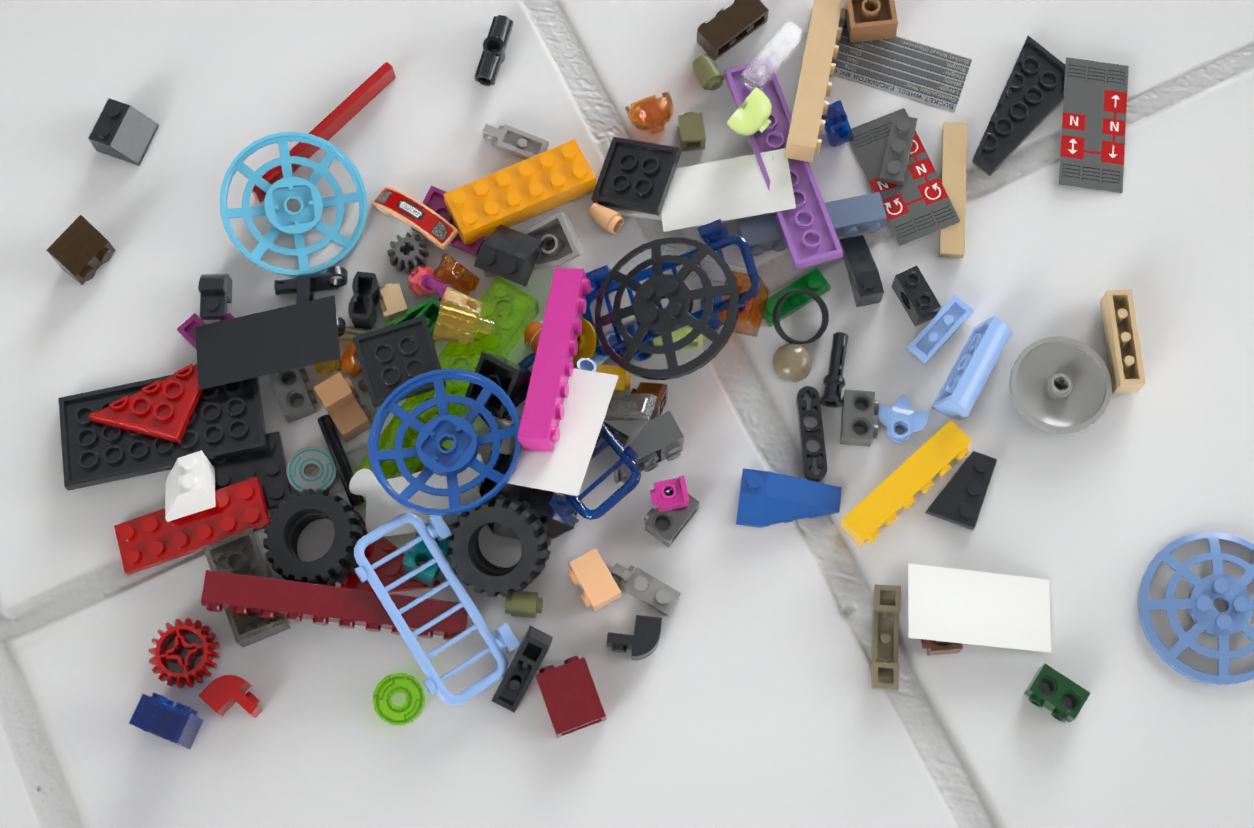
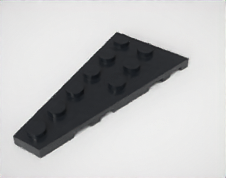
(1026, 101)

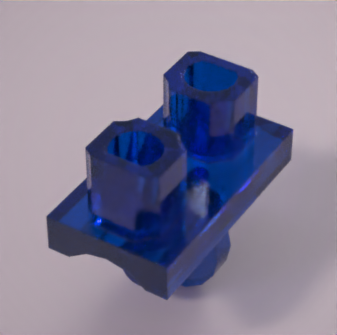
(837, 125)

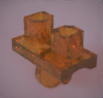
(456, 275)

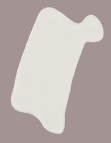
(383, 508)

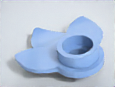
(902, 416)

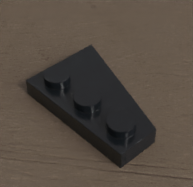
(965, 492)

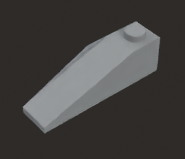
(559, 239)

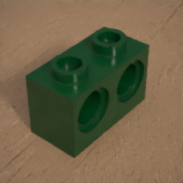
(1059, 687)

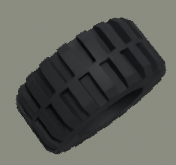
(293, 518)
(477, 568)

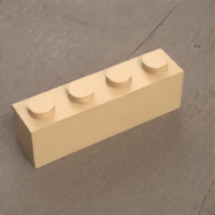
(1122, 341)

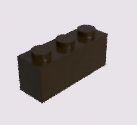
(731, 26)

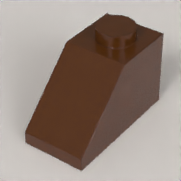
(657, 389)

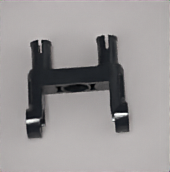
(307, 284)

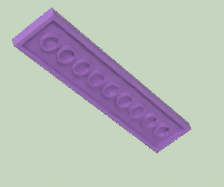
(808, 226)

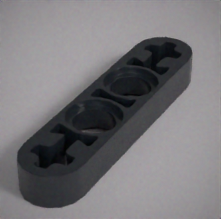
(811, 433)

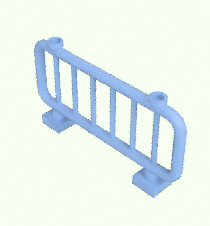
(504, 636)

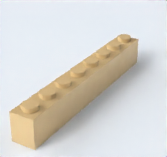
(813, 80)

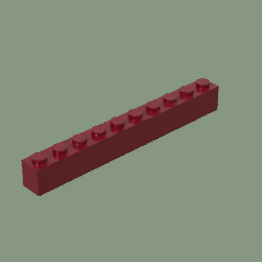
(324, 604)

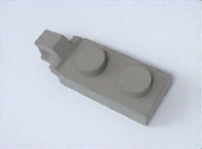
(515, 141)
(646, 588)

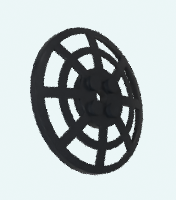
(671, 317)

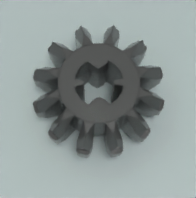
(400, 249)

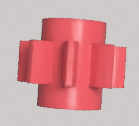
(415, 280)

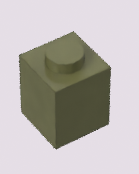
(691, 131)

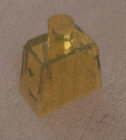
(460, 318)

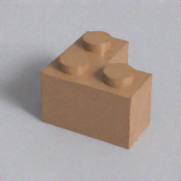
(340, 402)

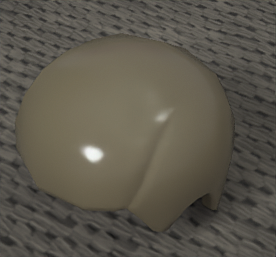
(792, 362)

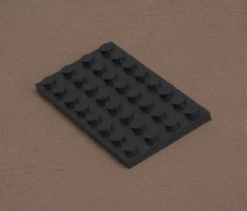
(223, 425)

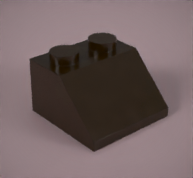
(81, 250)

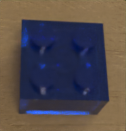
(170, 722)

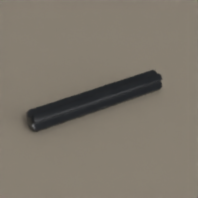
(339, 457)

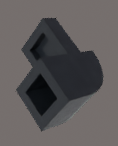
(215, 294)
(644, 640)

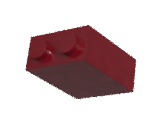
(570, 696)

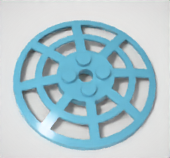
(293, 189)

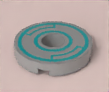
(311, 457)

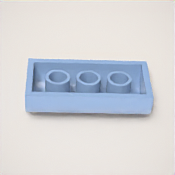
(972, 368)

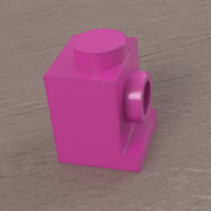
(677, 500)

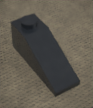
(861, 271)
(522, 668)

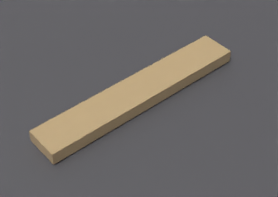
(954, 182)

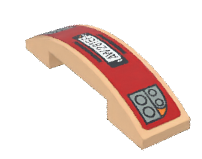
(416, 215)

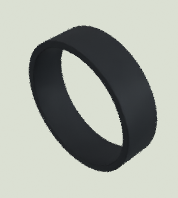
(824, 310)

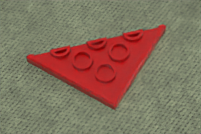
(158, 409)
(387, 572)

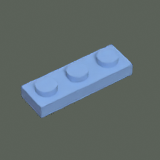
(940, 329)

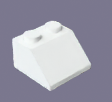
(189, 486)

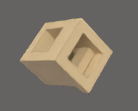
(392, 302)

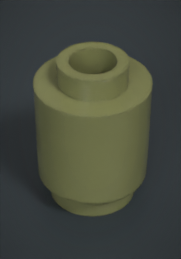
(707, 72)
(523, 604)

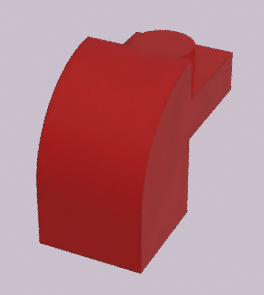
(226, 691)

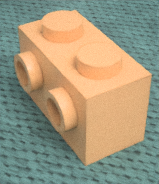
(594, 579)

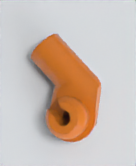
(349, 362)

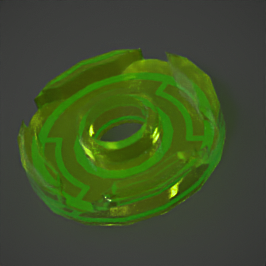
(409, 710)

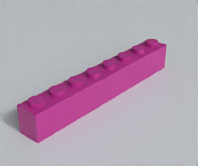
(553, 360)

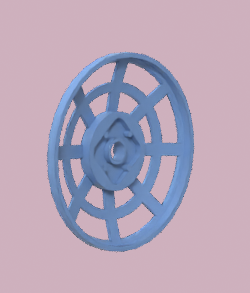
(1201, 607)

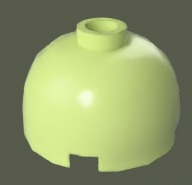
(752, 114)

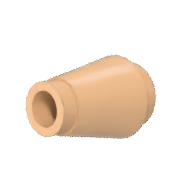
(607, 218)

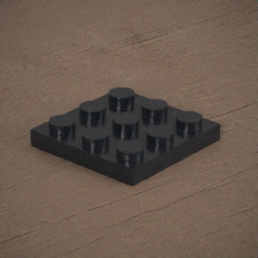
(636, 175)
(396, 355)
(266, 465)

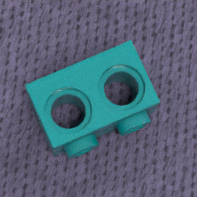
(421, 553)

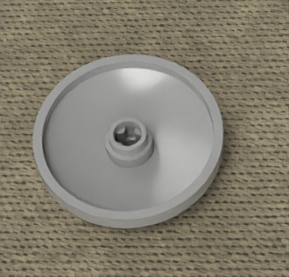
(1063, 364)

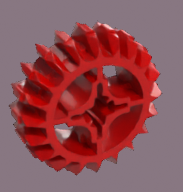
(178, 633)

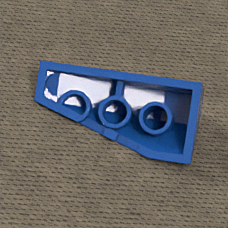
(779, 498)

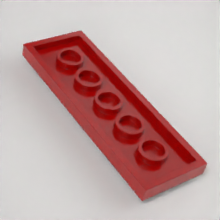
(154, 541)

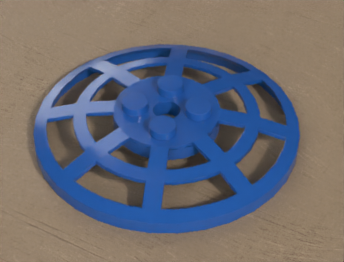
(438, 430)

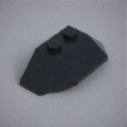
(539, 500)

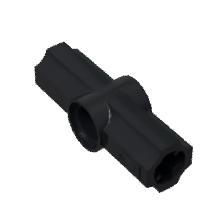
(491, 61)

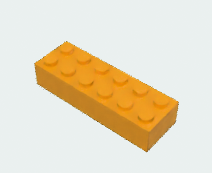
(520, 192)

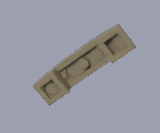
(885, 637)

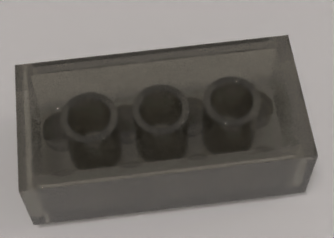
(245, 556)

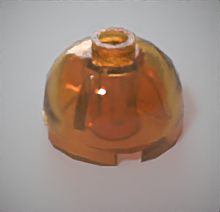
(651, 113)

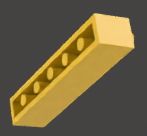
(905, 483)

